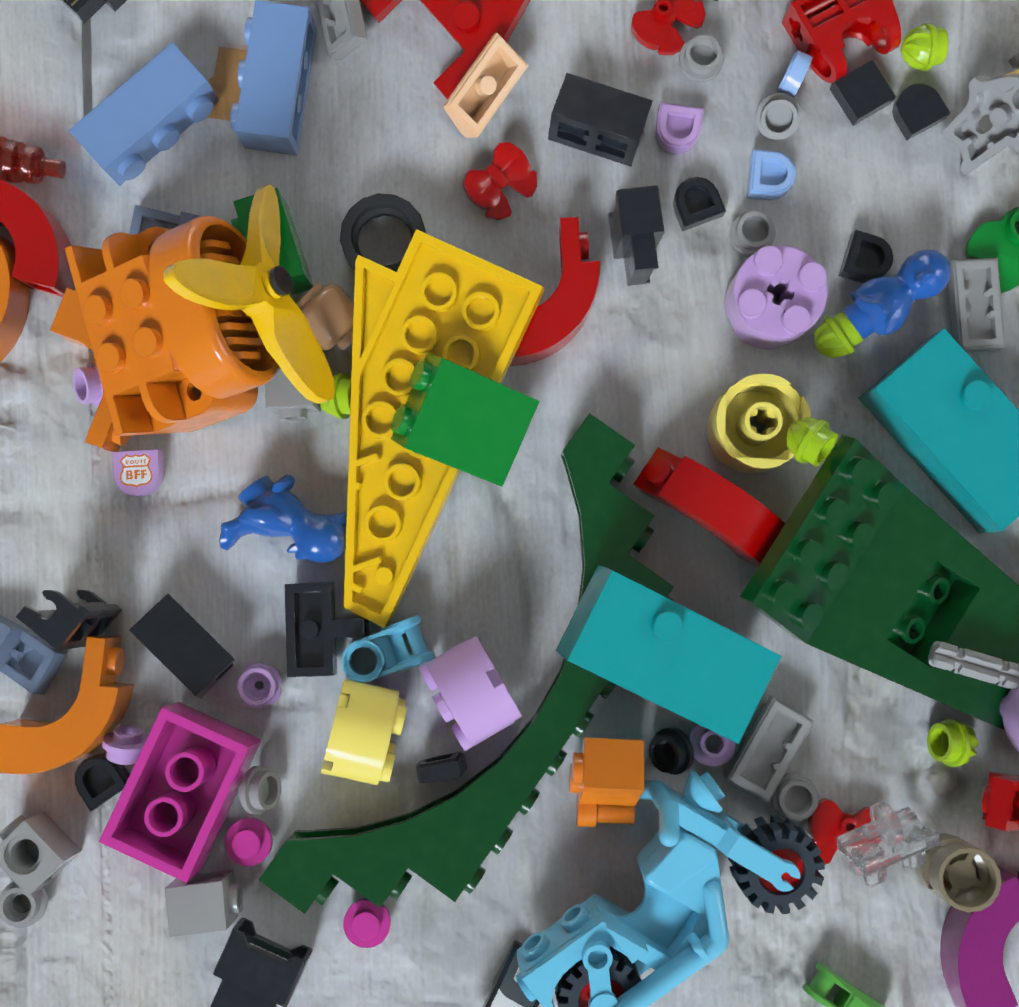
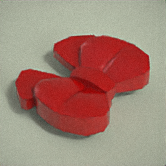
(655, 29)
(507, 167)
(831, 822)

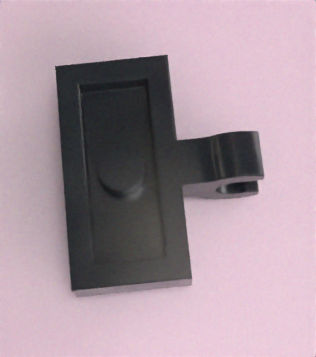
(314, 630)

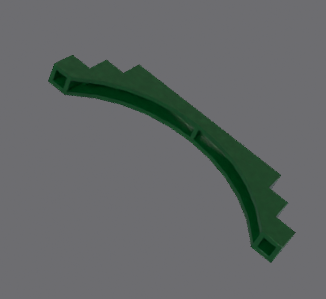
(457, 831)

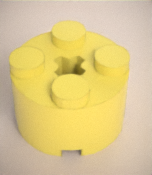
(737, 441)
(362, 733)

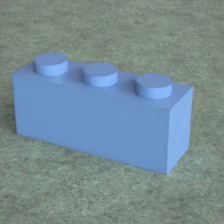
(274, 77)
(145, 114)

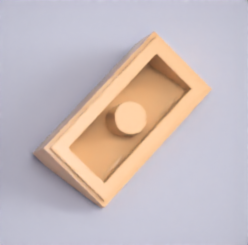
(484, 87)

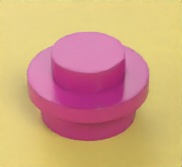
(248, 841)
(366, 923)

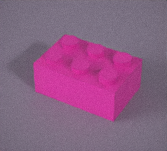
(180, 791)

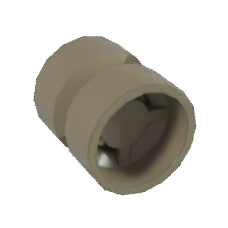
(960, 874)

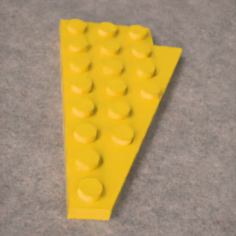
(436, 305)

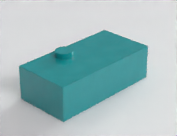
(954, 429)
(667, 654)

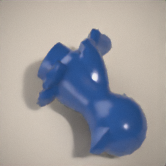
(886, 301)
(279, 513)

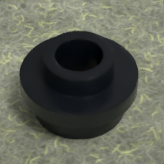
(671, 751)

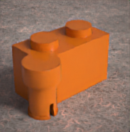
(607, 780)

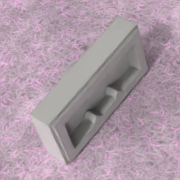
(342, 26)
(976, 305)
(769, 748)

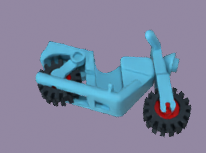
(682, 905)

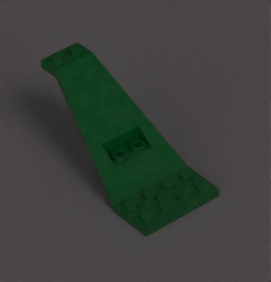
(883, 579)

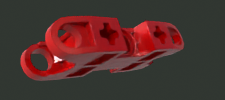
(828, 22)

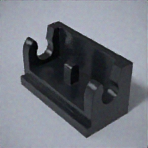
(598, 119)
(70, 622)
(183, 646)

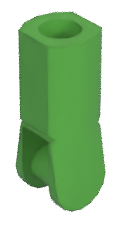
(847, 996)

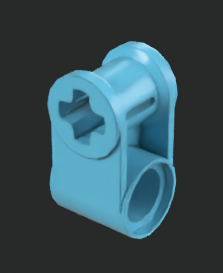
(390, 650)

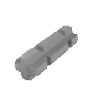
(974, 665)

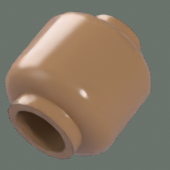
(329, 315)

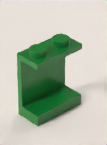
(463, 419)

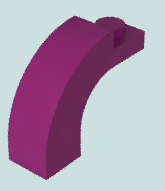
(974, 949)

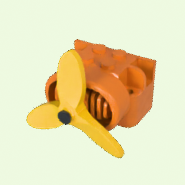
(195, 321)

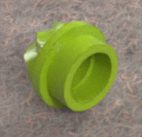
(925, 46)
(836, 336)
(340, 404)
(811, 440)
(952, 742)

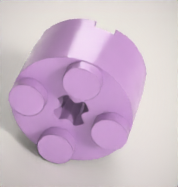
(799, 288)
(470, 692)

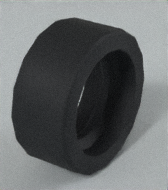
(371, 208)

